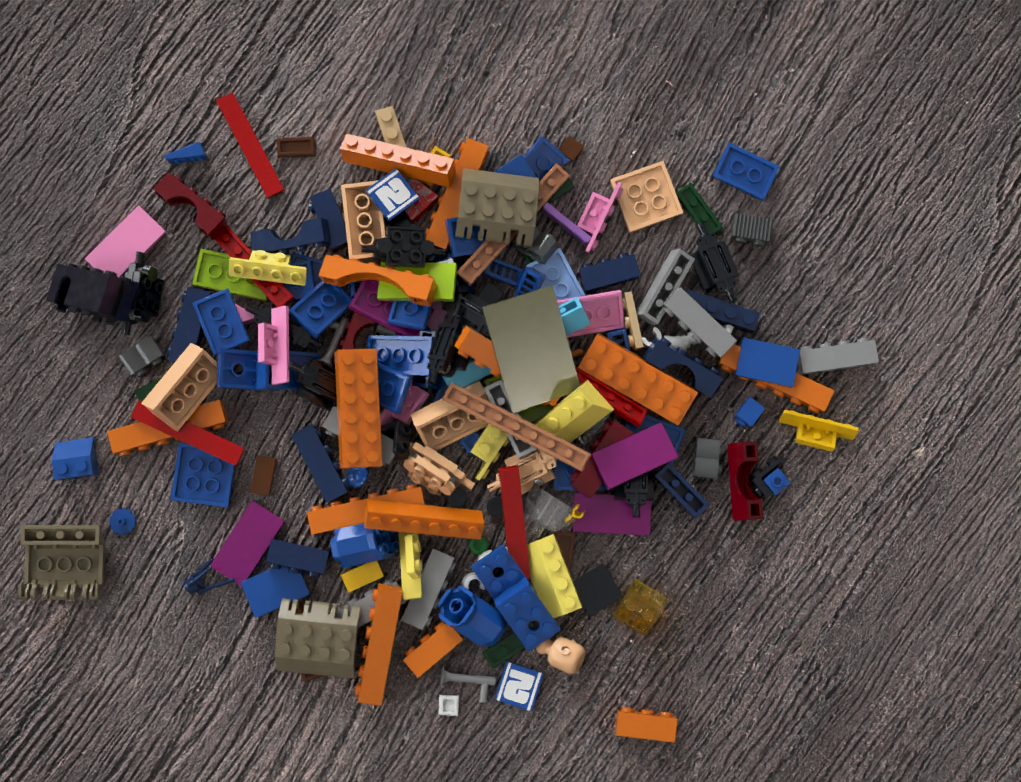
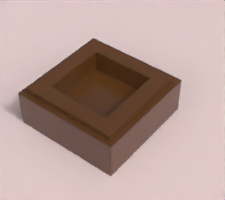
(571, 148)

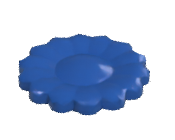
(357, 476)
(122, 521)

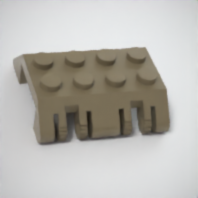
(498, 205)
(63, 561)
(316, 640)

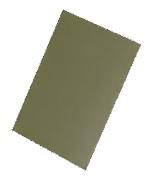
(531, 348)

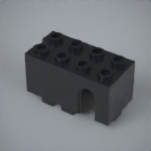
(92, 293)

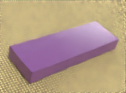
(566, 224)

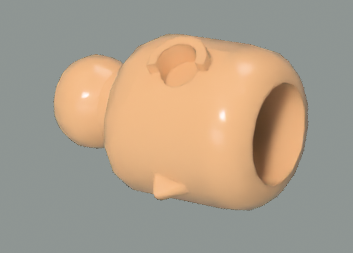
(563, 654)

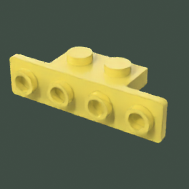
(268, 267)
(487, 448)
(410, 565)

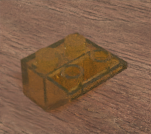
(640, 607)

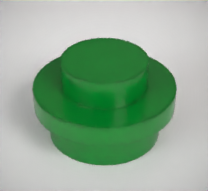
(479, 546)

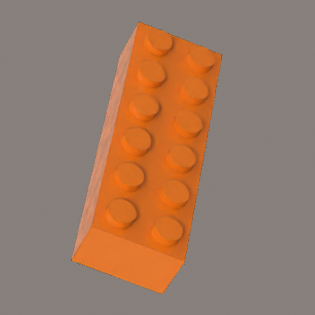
(638, 379)
(358, 408)

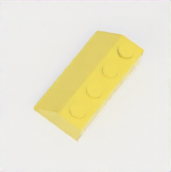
(575, 413)
(551, 577)

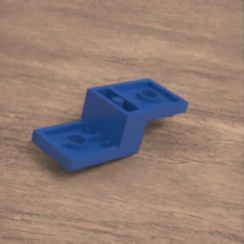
(253, 373)
(515, 598)

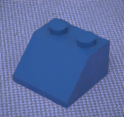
(74, 459)

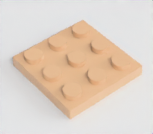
(647, 197)

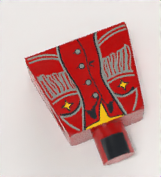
(424, 204)

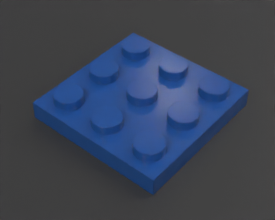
(201, 478)

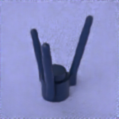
(196, 582)

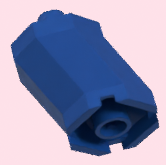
(360, 545)
(471, 616)

